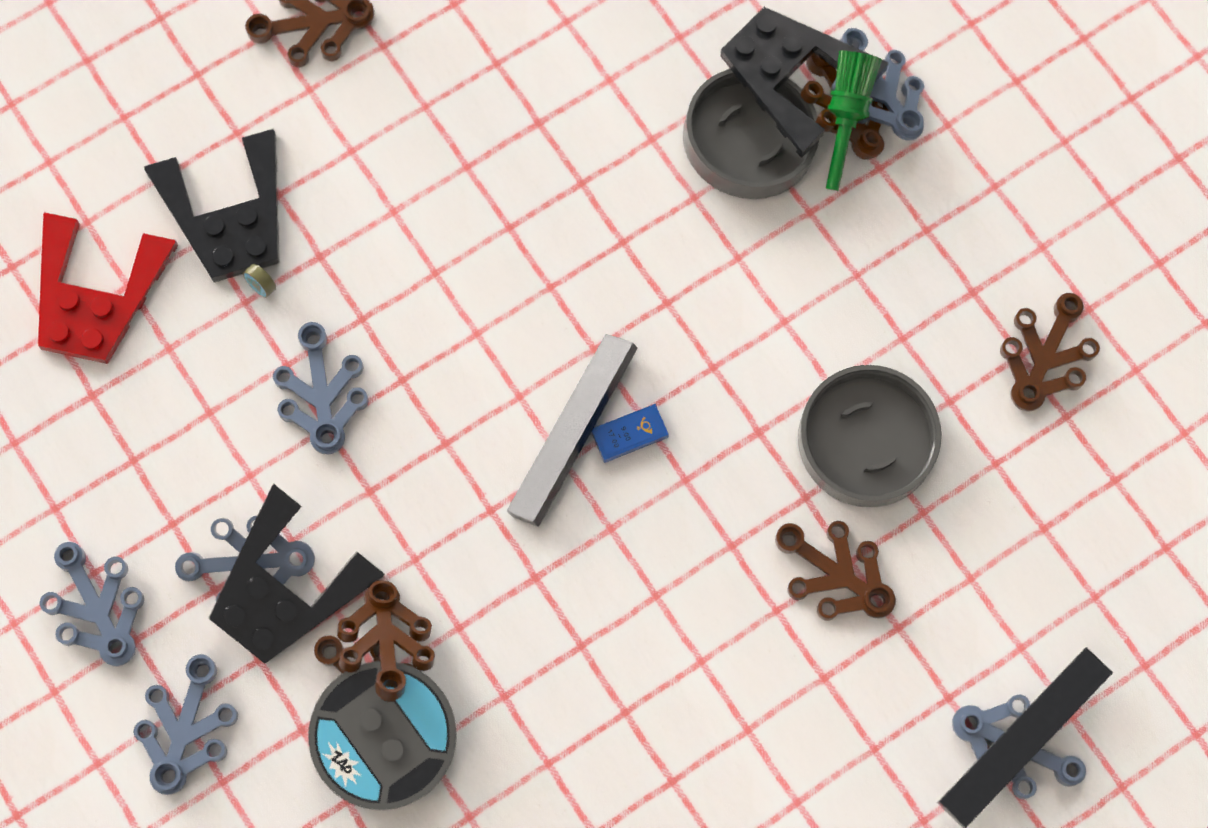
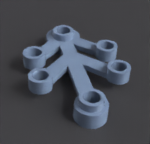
(886, 90)
(321, 395)
(236, 540)
(97, 608)
(183, 730)
(991, 733)

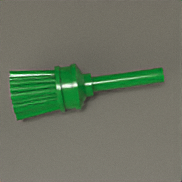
(850, 104)

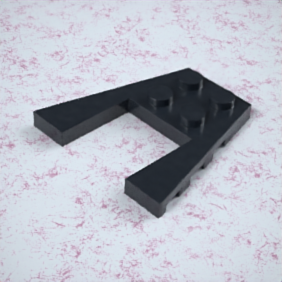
(768, 54)
(235, 235)
(261, 609)

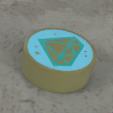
(259, 280)

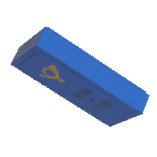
(629, 433)

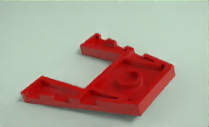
(86, 320)

